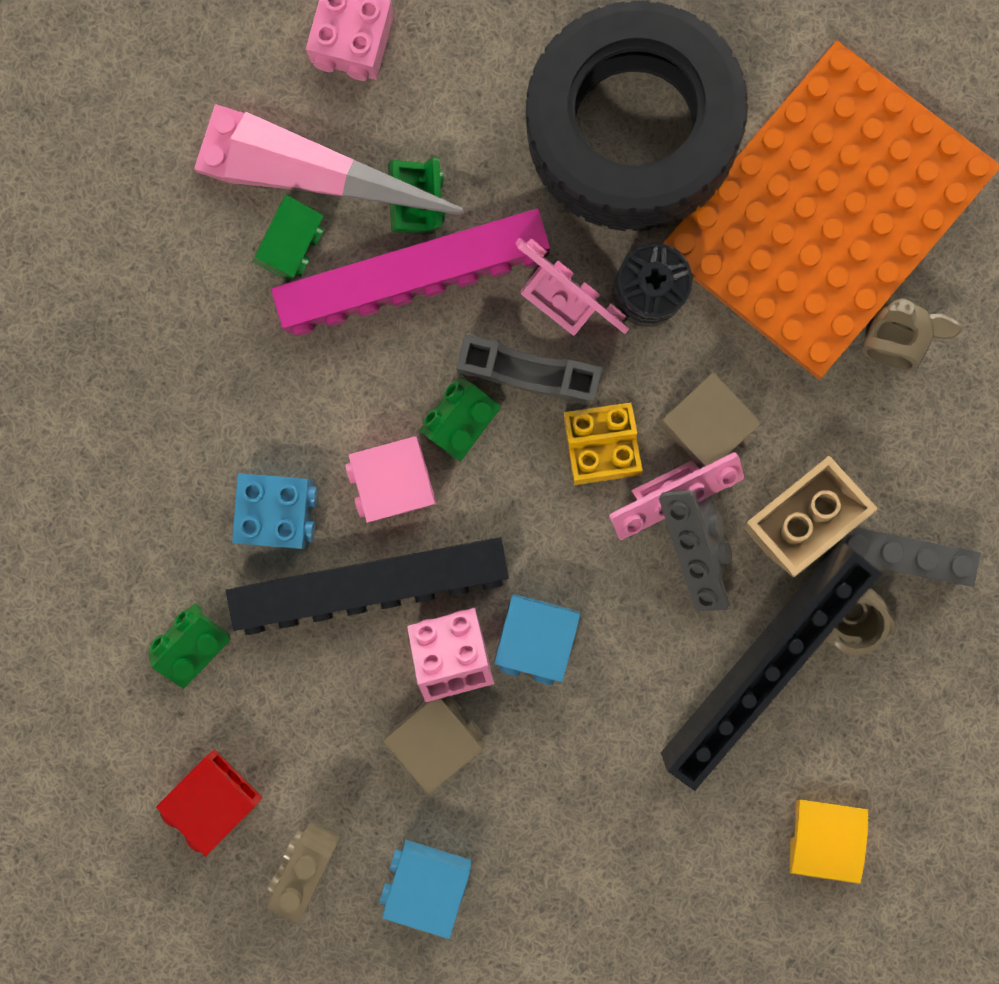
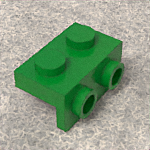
(423, 176)
(459, 418)
(187, 646)

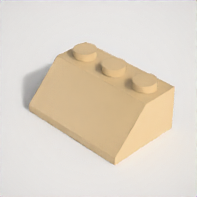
(810, 517)

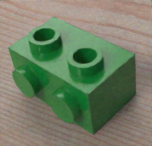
(288, 239)

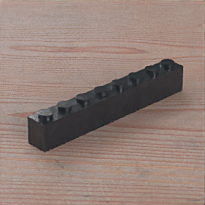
(367, 584)
(769, 665)

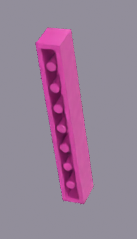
(407, 273)

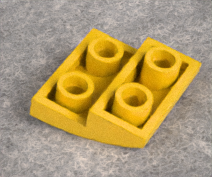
(602, 443)
(829, 841)

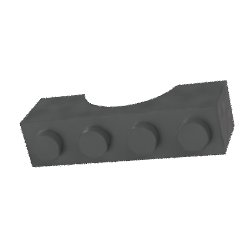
(529, 372)
(914, 556)

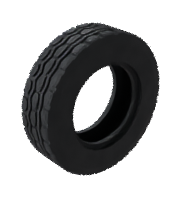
(650, 41)

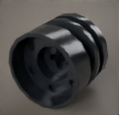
(639, 300)

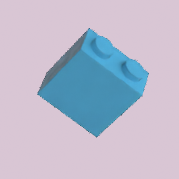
(274, 511)
(536, 639)
(425, 888)

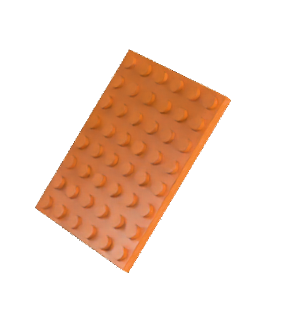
(830, 209)

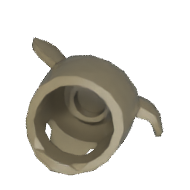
(903, 334)
(866, 622)

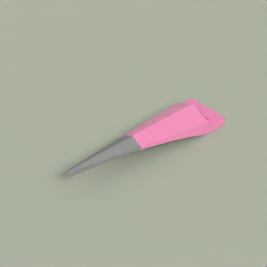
(259, 153)

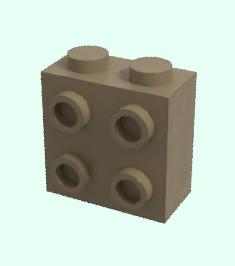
(710, 422)
(435, 742)
(301, 871)

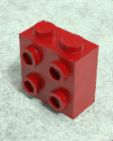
(208, 803)

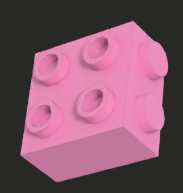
(350, 36)
(390, 479)
(450, 655)

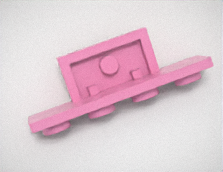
(560, 296)
(703, 481)

